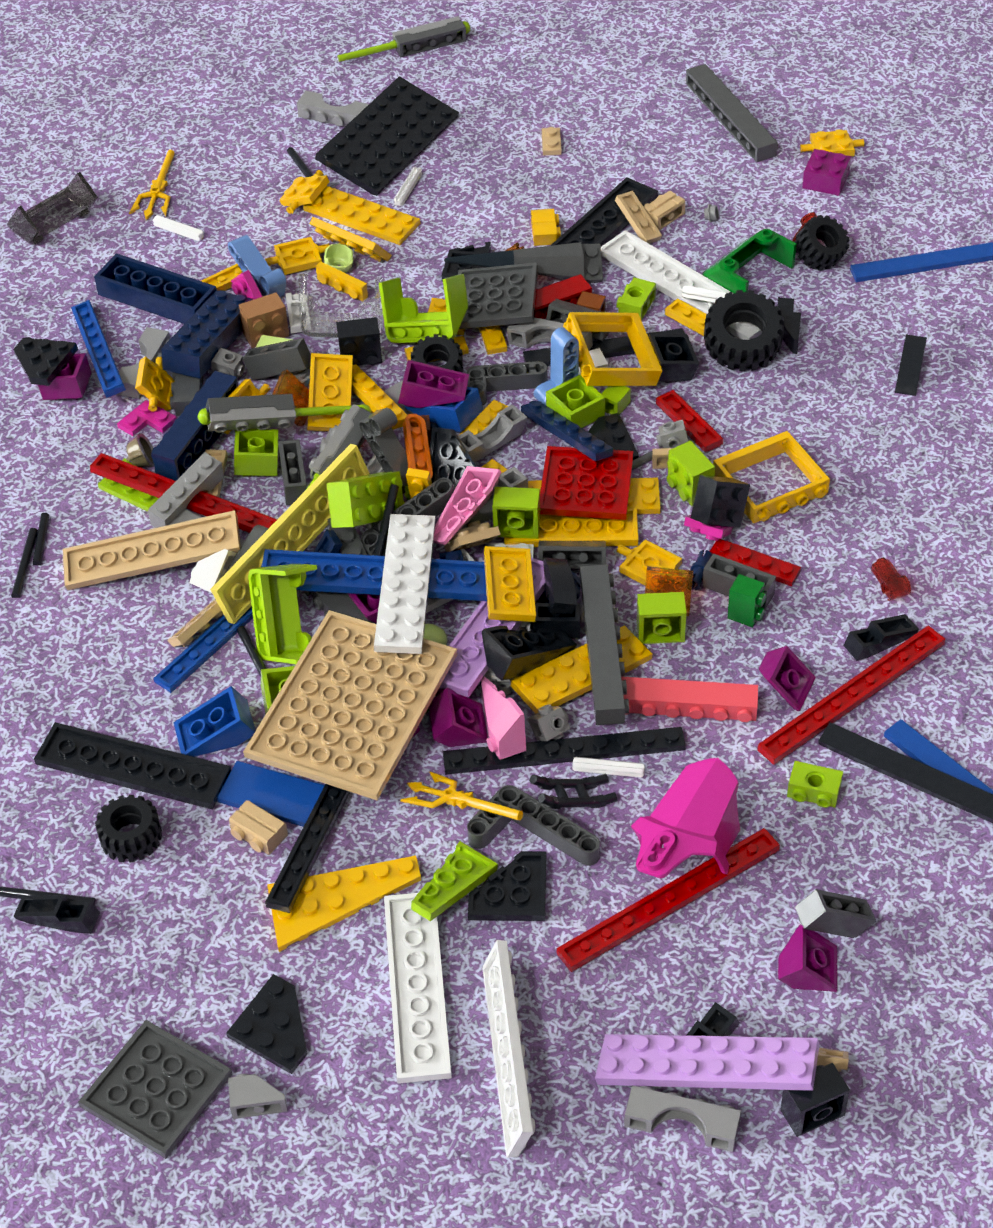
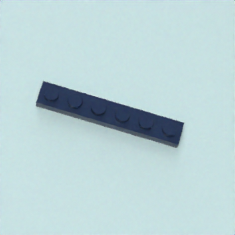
(567, 431)

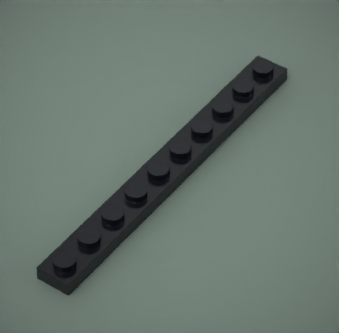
(566, 749)

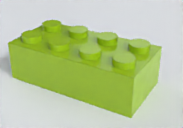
(362, 498)

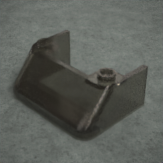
(53, 211)

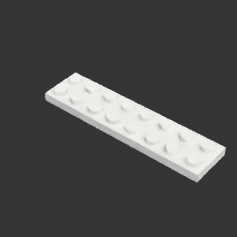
(405, 584)
(416, 993)
(508, 1050)

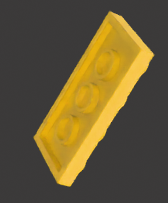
(349, 239)
(329, 386)
(509, 584)

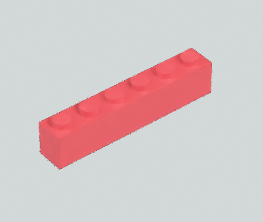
(692, 699)

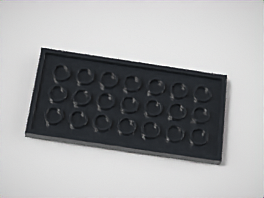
(386, 136)

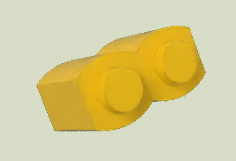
(544, 226)

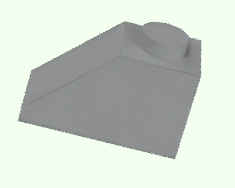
(254, 1097)

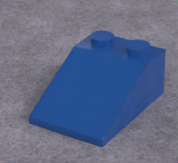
(456, 414)
(215, 725)

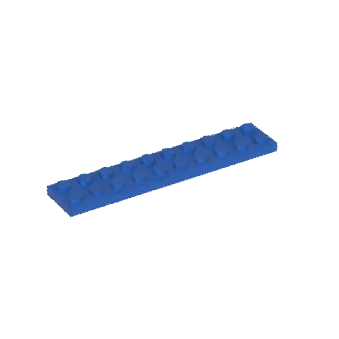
(364, 574)

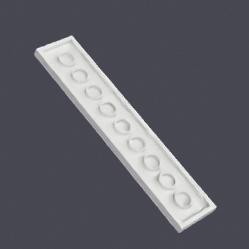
(668, 274)

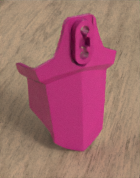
(691, 819)

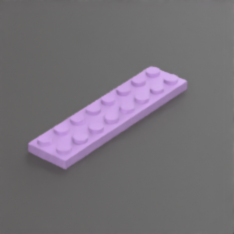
(471, 662)
(708, 1061)

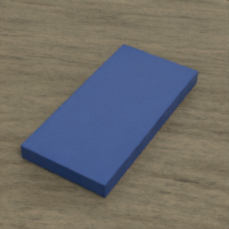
(277, 793)

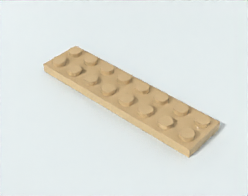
(150, 550)

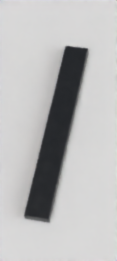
(609, 347)
(908, 771)
(306, 849)

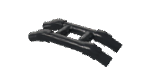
(580, 786)

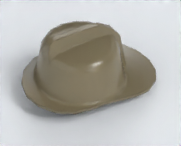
(140, 451)

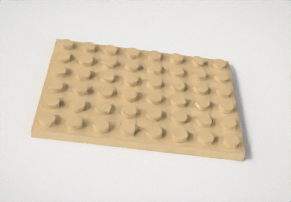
(349, 708)

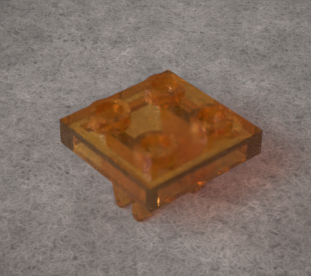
(290, 384)
(670, 580)

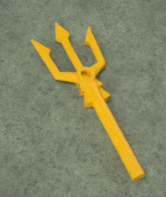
(157, 189)
(459, 798)

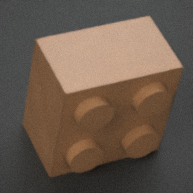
(263, 317)

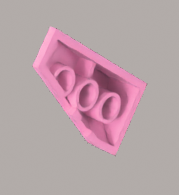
(467, 499)
(503, 721)

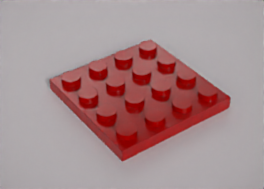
(585, 487)

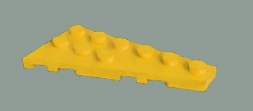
(339, 894)

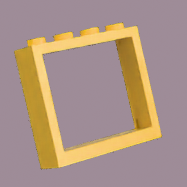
(615, 322)
(767, 449)

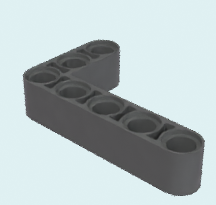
(434, 495)
(561, 834)

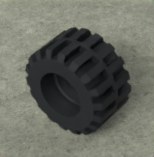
(830, 234)
(439, 348)
(130, 843)

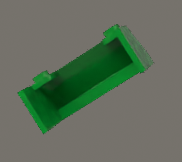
(764, 241)

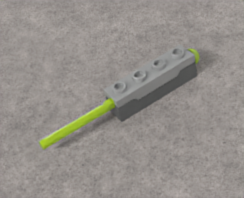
(418, 39)
(257, 412)
(341, 437)

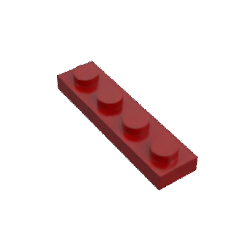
(695, 425)
(784, 571)

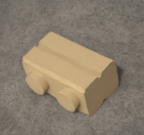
(665, 209)
(257, 827)

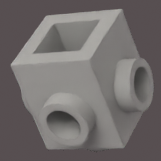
(228, 363)
(672, 434)
(549, 723)

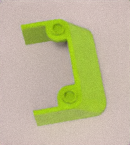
(404, 322)
(277, 611)

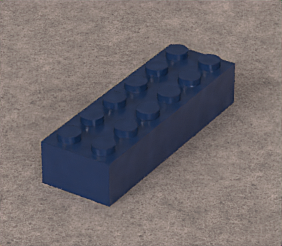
(152, 288)
(201, 337)
(187, 436)

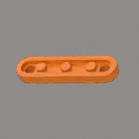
(417, 443)

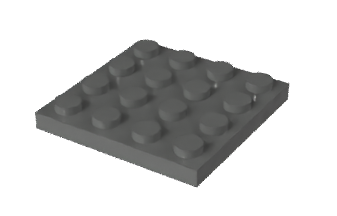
(500, 295)
(155, 1088)

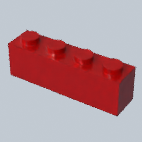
(565, 290)

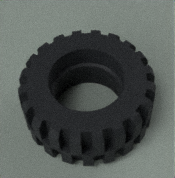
(743, 308)

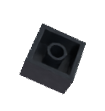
(361, 340)
(674, 356)
(720, 501)
(812, 1109)

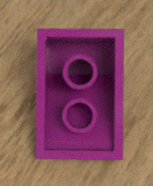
(431, 385)

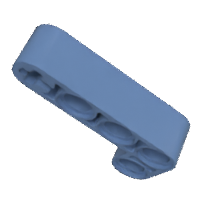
(250, 259)
(563, 362)

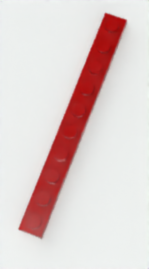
(157, 485)
(850, 695)
(665, 901)

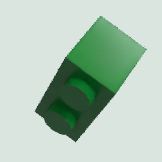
(746, 601)

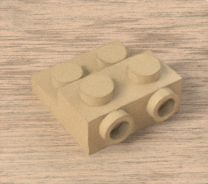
(472, 536)

